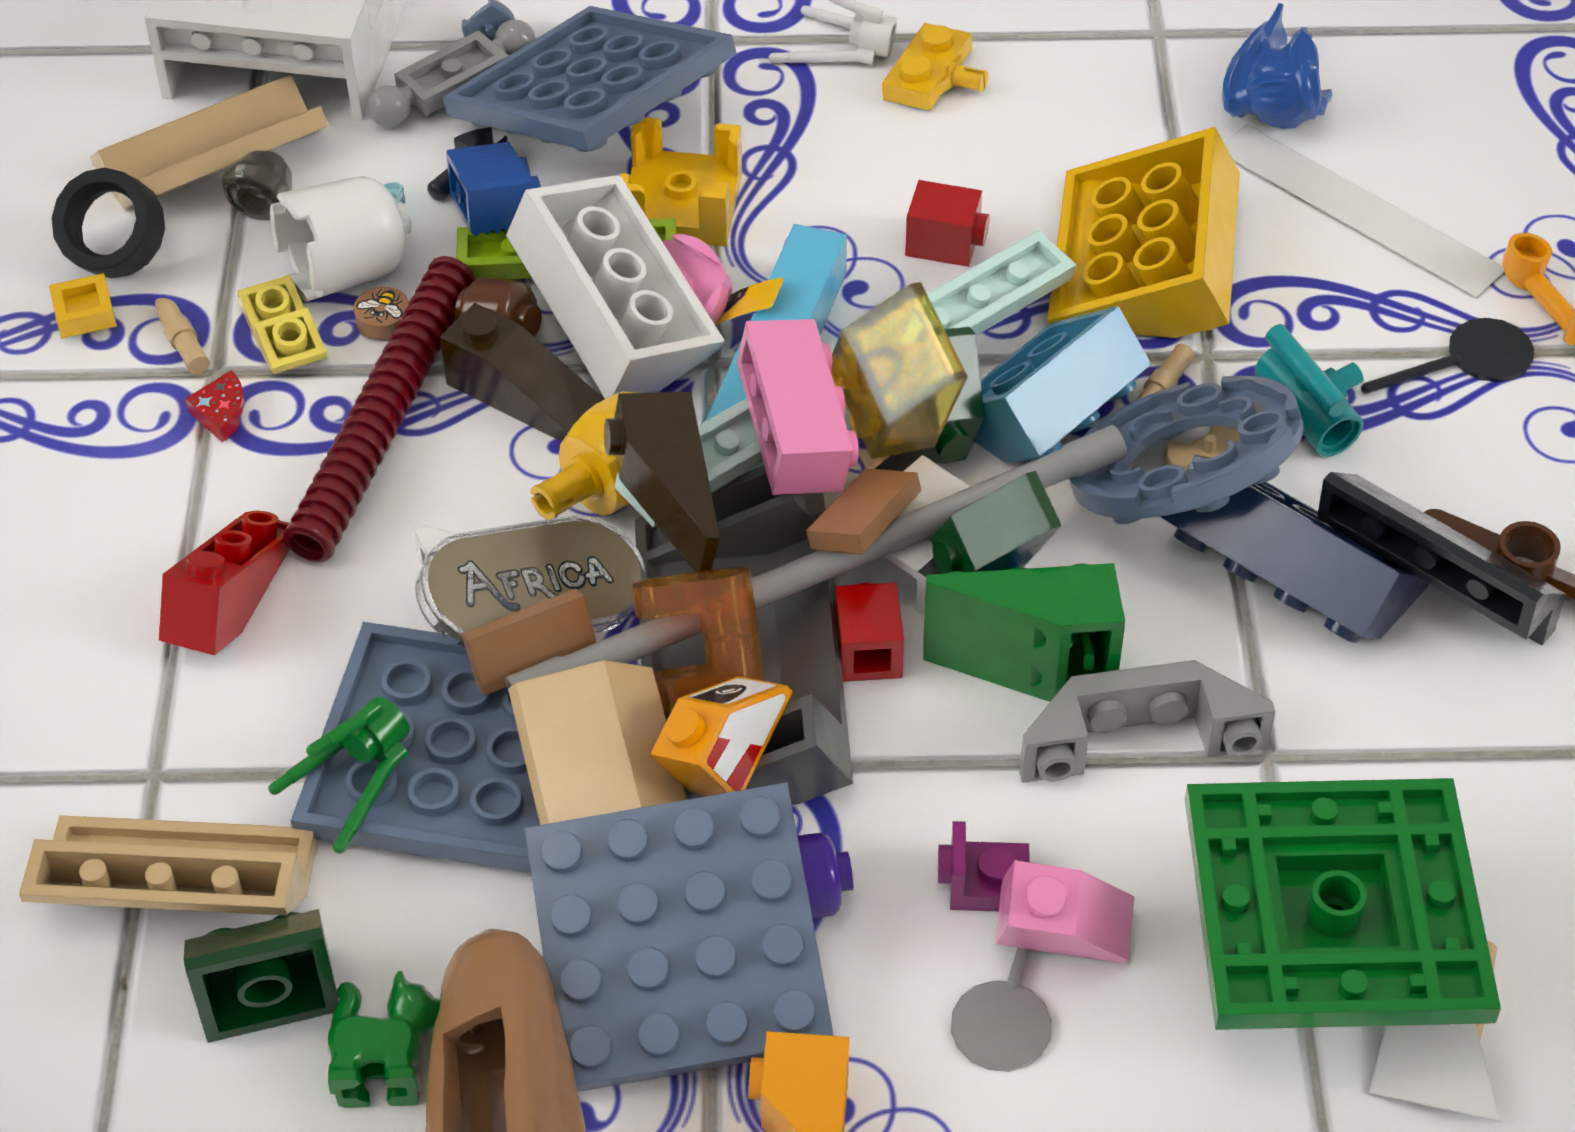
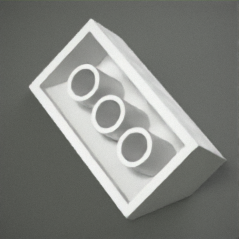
(612, 285)

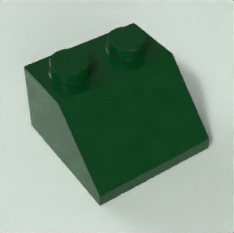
(261, 975)

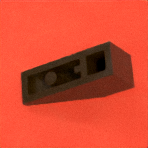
(513, 372)
(666, 469)

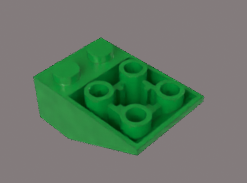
(1025, 625)

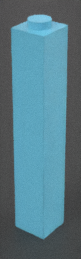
(812, 274)

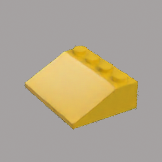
(1152, 236)

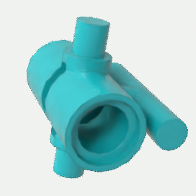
(1321, 395)

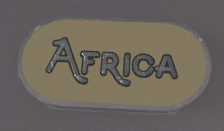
(511, 567)

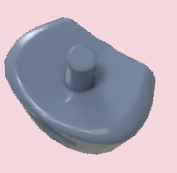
(487, 19)

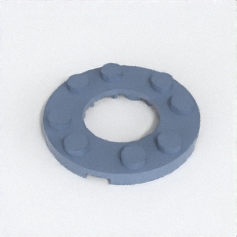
(1255, 406)

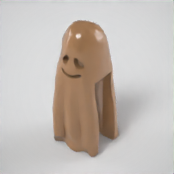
(500, 1044)

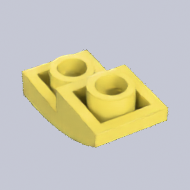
(281, 324)

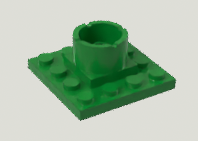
(1338, 905)

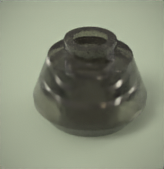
(255, 181)

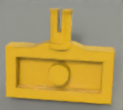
(932, 67)

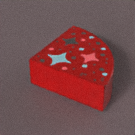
(218, 405)

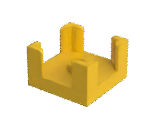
(687, 186)

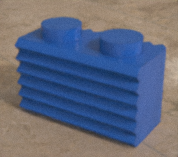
(488, 185)

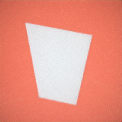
(1435, 1069)

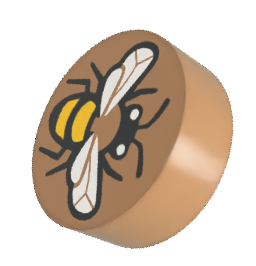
(379, 311)

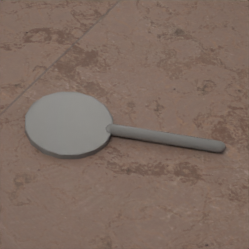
(1002, 1022)

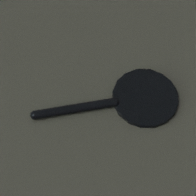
(1480, 348)

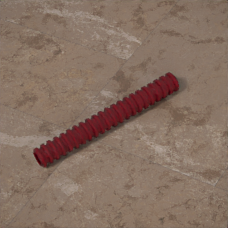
(377, 413)

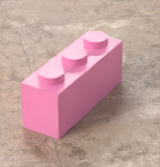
(796, 407)

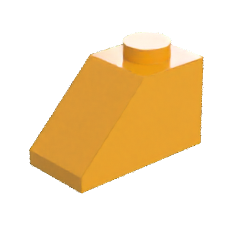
(801, 1082)

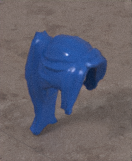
(1276, 81)

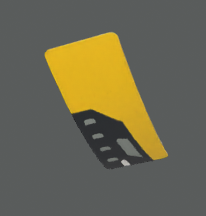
(751, 299)

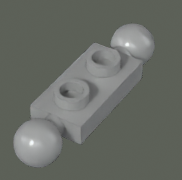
(444, 71)

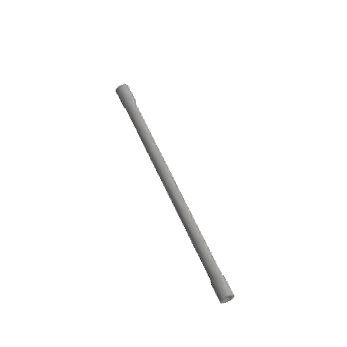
(1072, 460)

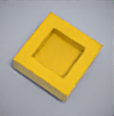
(82, 305)

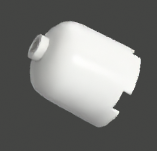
(339, 234)

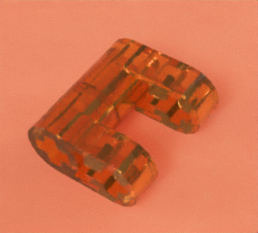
(727, 624)

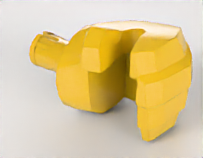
(585, 467)

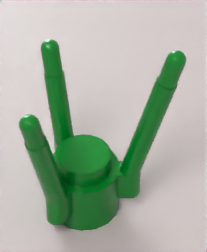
(367, 735)

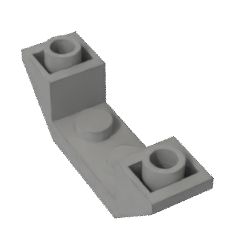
(1226, 714)

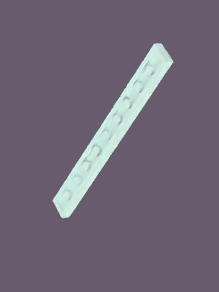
(970, 300)

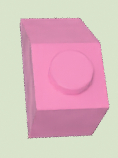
(1064, 913)

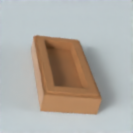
(863, 511)
(527, 638)

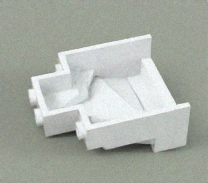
(276, 35)

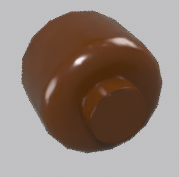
(503, 297)

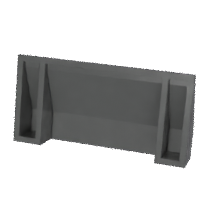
(795, 632)

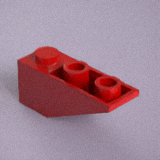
(221, 582)

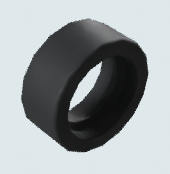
(70, 214)

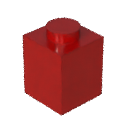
(945, 223)
(869, 631)

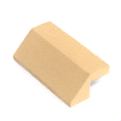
(213, 138)
(592, 740)
(171, 865)

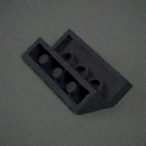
(1441, 556)

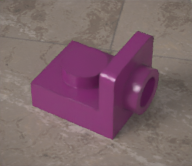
(976, 869)

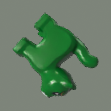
(379, 1047)

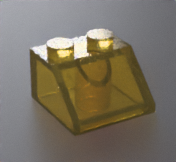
(898, 374)

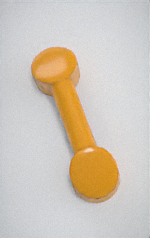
(1525, 266)

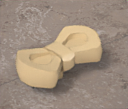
(1209, 446)

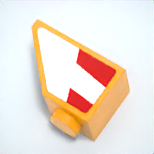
(720, 734)

